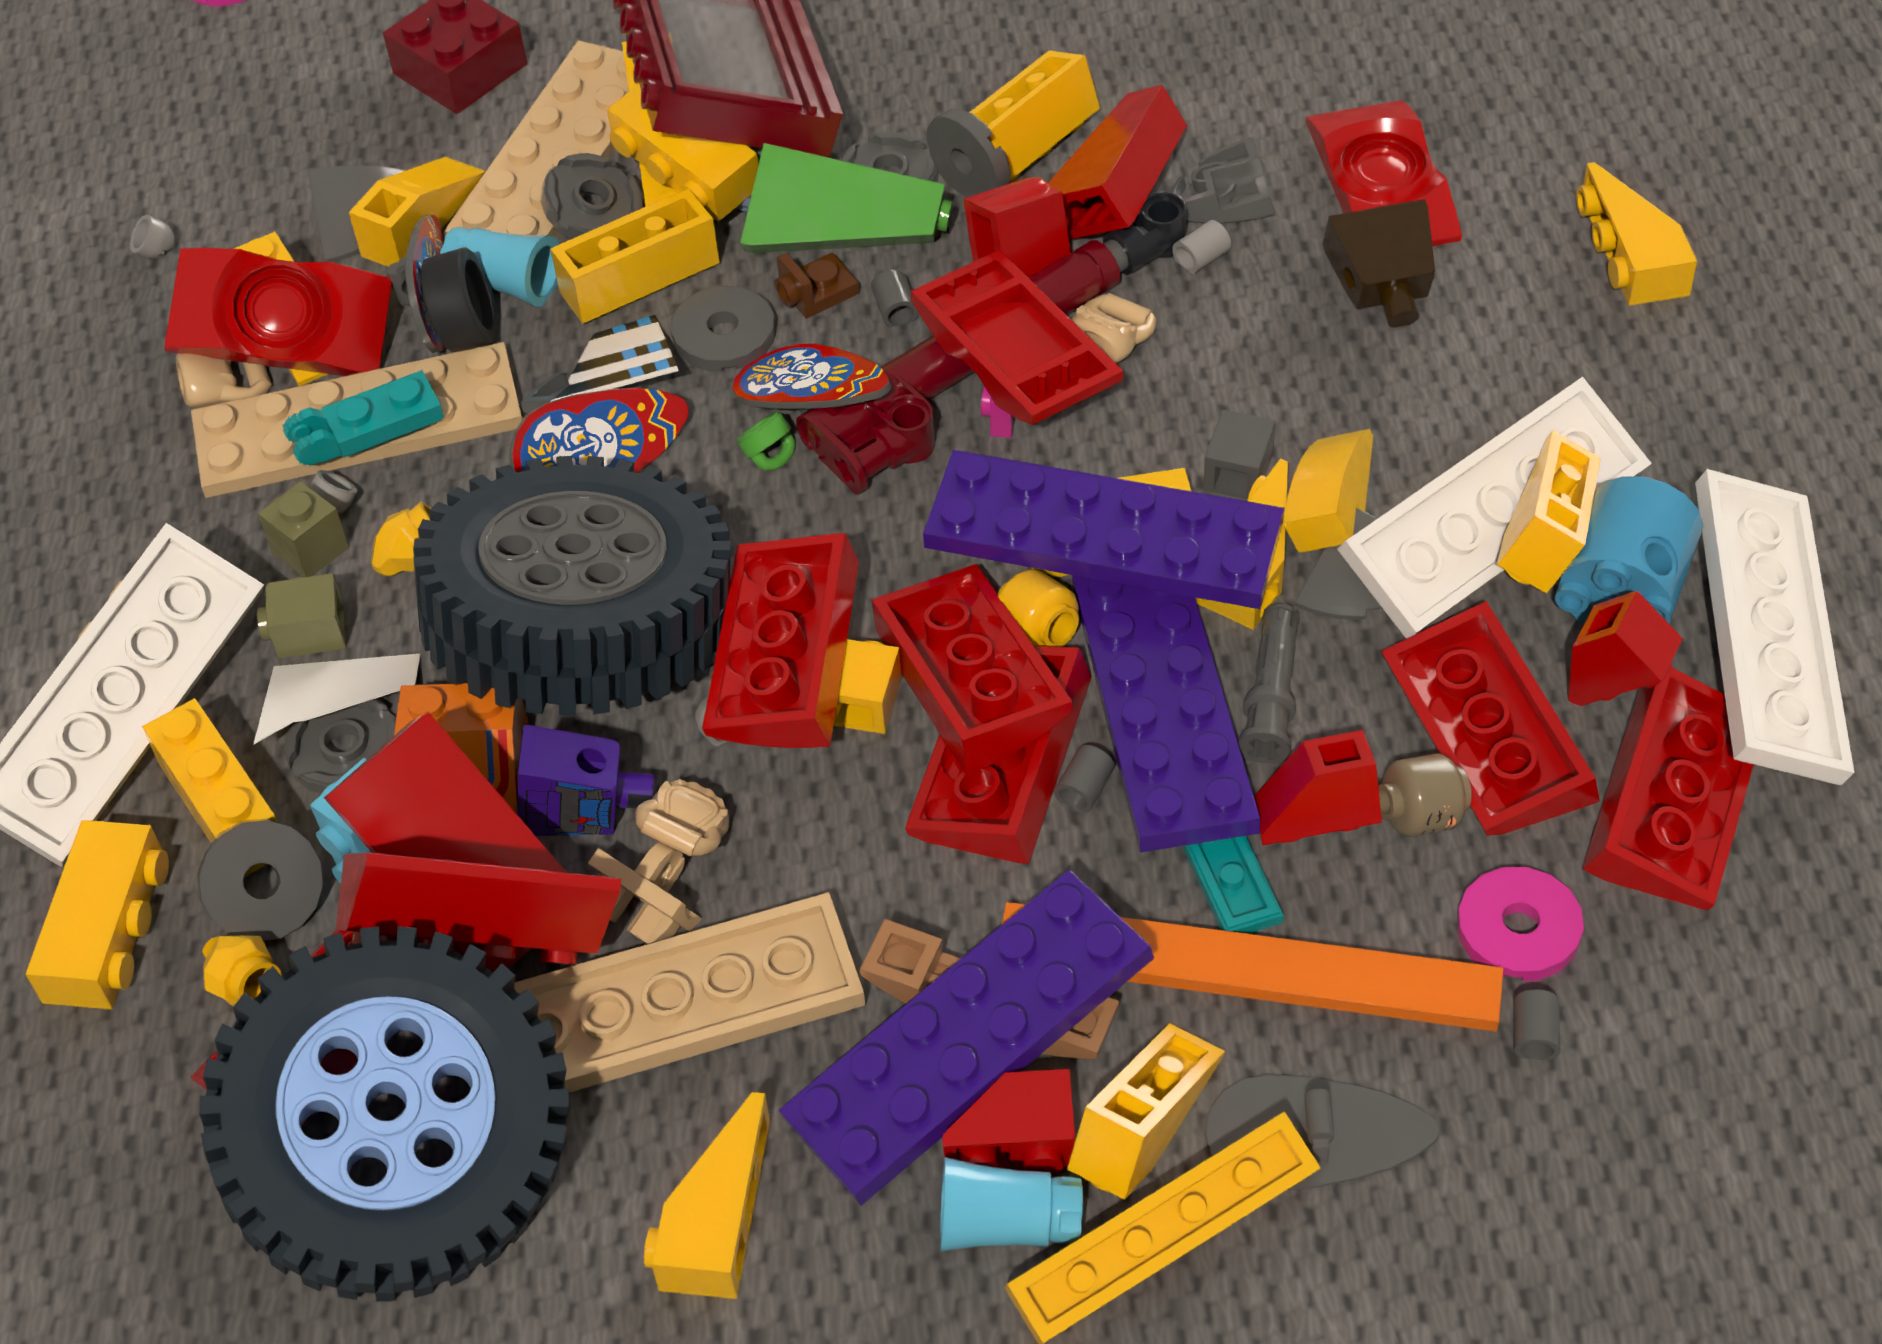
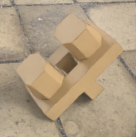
(650, 883)

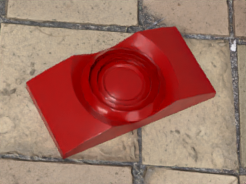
(1382, 159)
(278, 312)
(1014, 338)

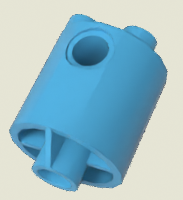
(1636, 540)

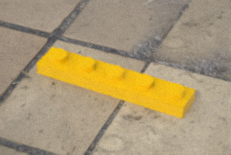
(1161, 1228)

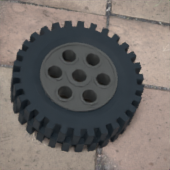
(572, 584)

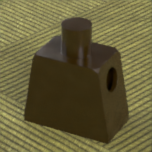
(1383, 257)

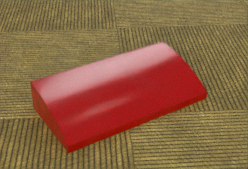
(783, 642)
(971, 666)
(1492, 721)
(1671, 796)
(433, 803)
(1004, 804)

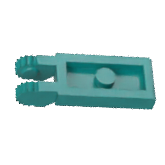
(363, 420)

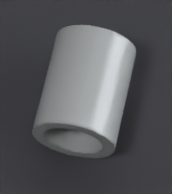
(1202, 246)

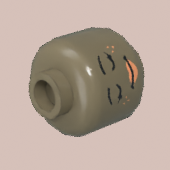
(1424, 795)

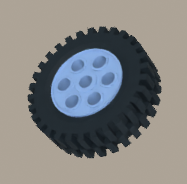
(420, 1220)

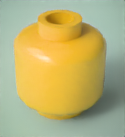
(1041, 607)

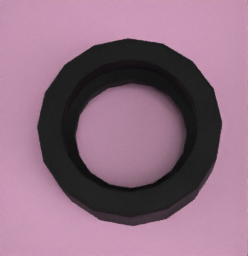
(459, 300)

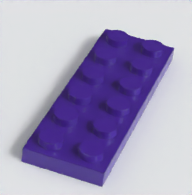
(1105, 528)
(1165, 716)
(963, 1033)

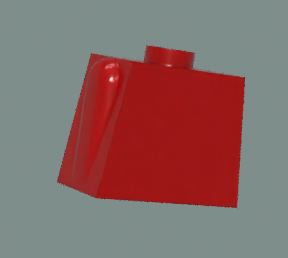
(1022, 221)

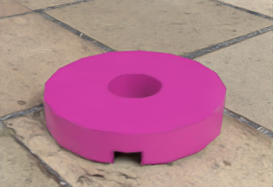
(1526, 892)

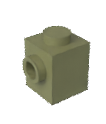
(303, 530)
(303, 616)

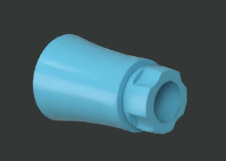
(512, 262)
(1007, 1207)

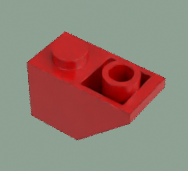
(1621, 650)
(1321, 790)
(1018, 1124)

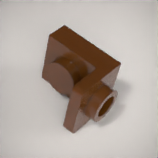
(814, 285)

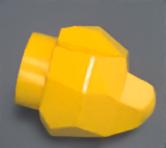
(395, 540)
(234, 966)

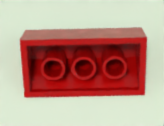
(477, 904)

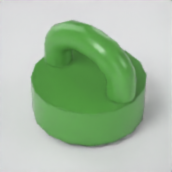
(764, 434)

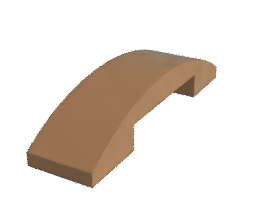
(909, 960)

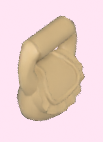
(1110, 334)
(211, 380)
(684, 817)

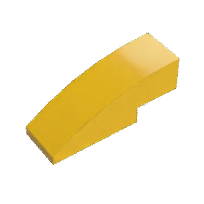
(1328, 490)

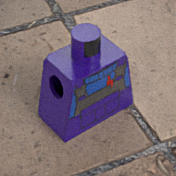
(574, 783)

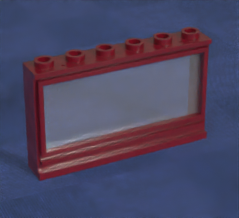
(732, 72)

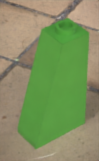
(834, 204)

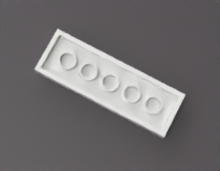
(1451, 531)
(1772, 629)
(123, 672)

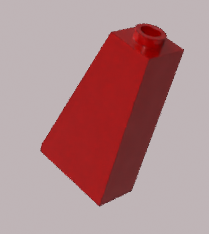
(1119, 163)

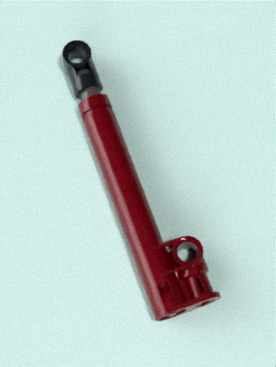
(899, 427)

